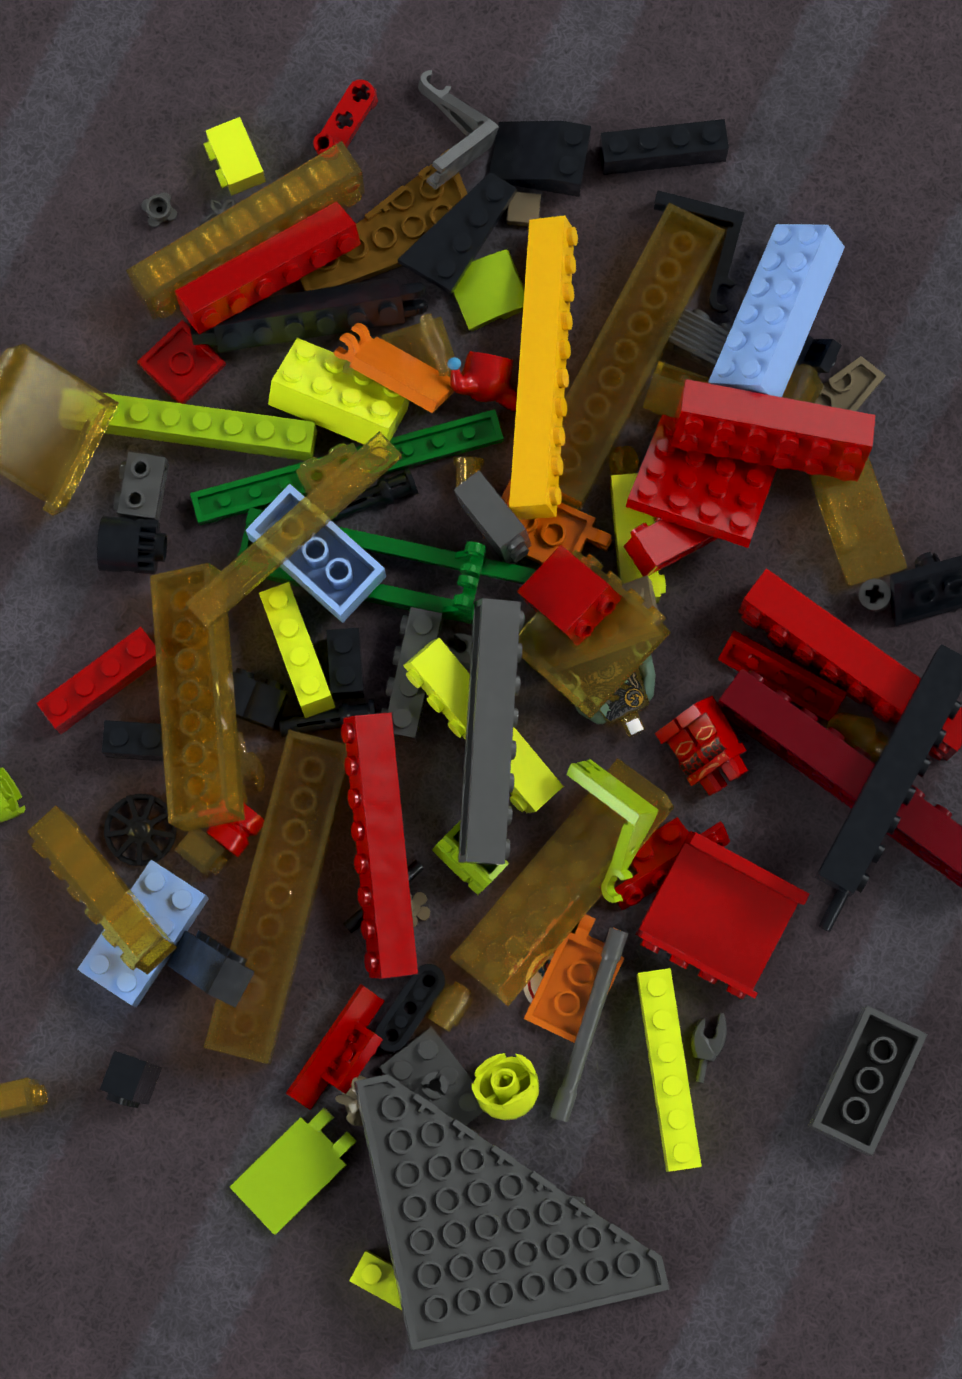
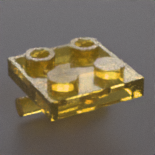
(426, 342)

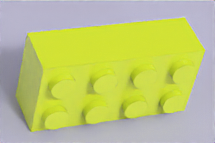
(333, 395)

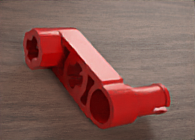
(347, 104)

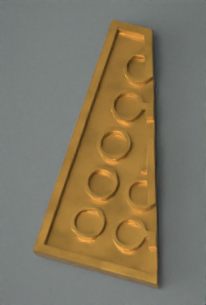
(390, 231)

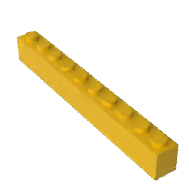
(543, 368)

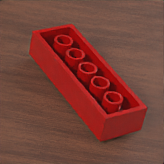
(772, 430)

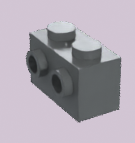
(142, 486)

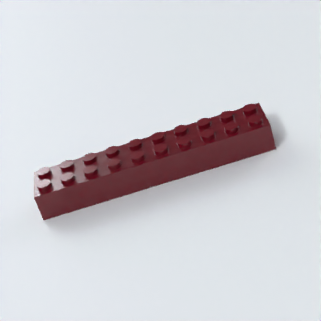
(838, 767)

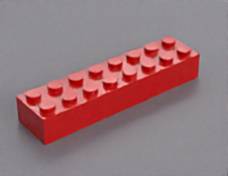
(838, 653)

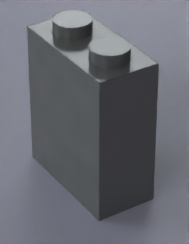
(493, 518)

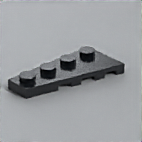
(457, 237)

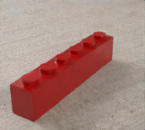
(267, 267)

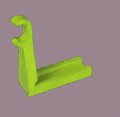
(626, 803)

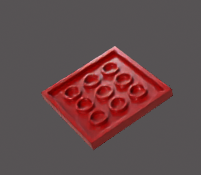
(700, 489)

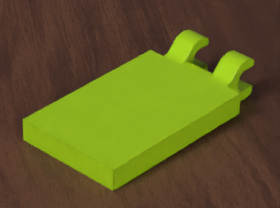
(292, 1171)

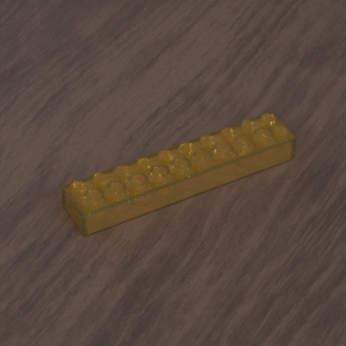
(632, 345)
(281, 894)

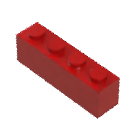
(663, 544)
(99, 681)

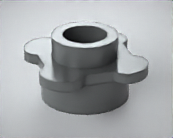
(159, 201)

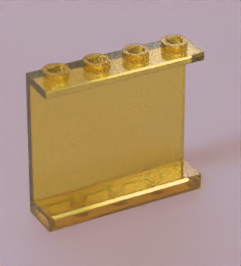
(606, 658)

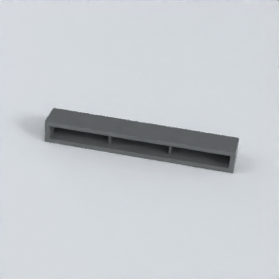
(490, 732)

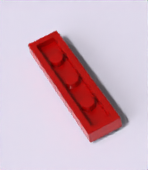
(781, 674)

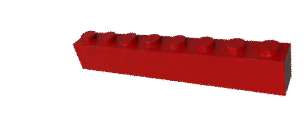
(379, 845)

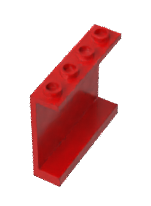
(719, 914)

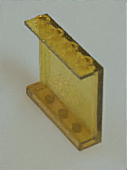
(48, 425)

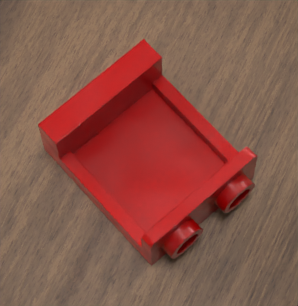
(569, 595)

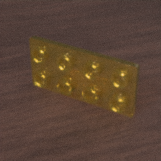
(859, 526)

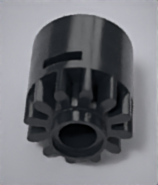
(130, 545)

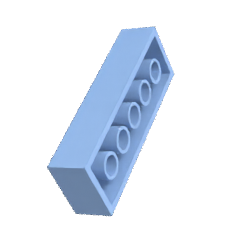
(778, 309)

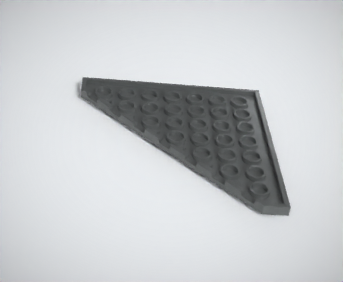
(480, 1234)

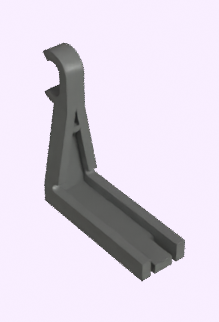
(478, 128)

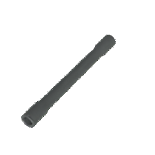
(567, 1091)

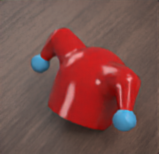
(484, 378)

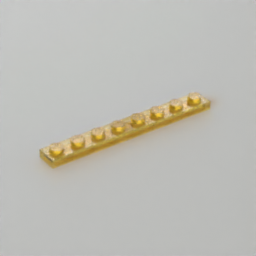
(293, 530)

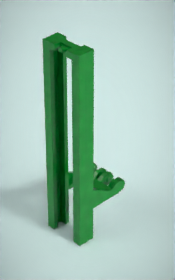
(470, 562)

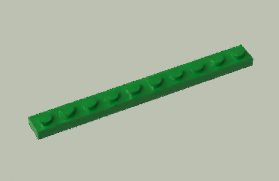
(415, 447)

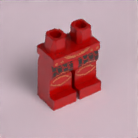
(705, 745)

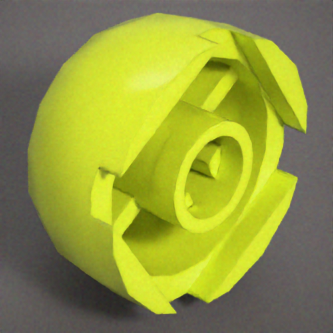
(506, 1086)

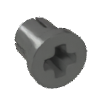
(868, 589)

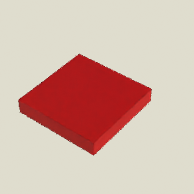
(179, 365)

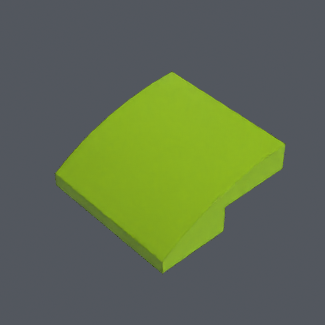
(490, 290)

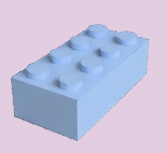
(328, 564)
(172, 906)

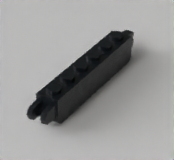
(316, 314)

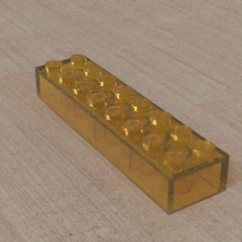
(262, 215)
(195, 705)
(551, 893)

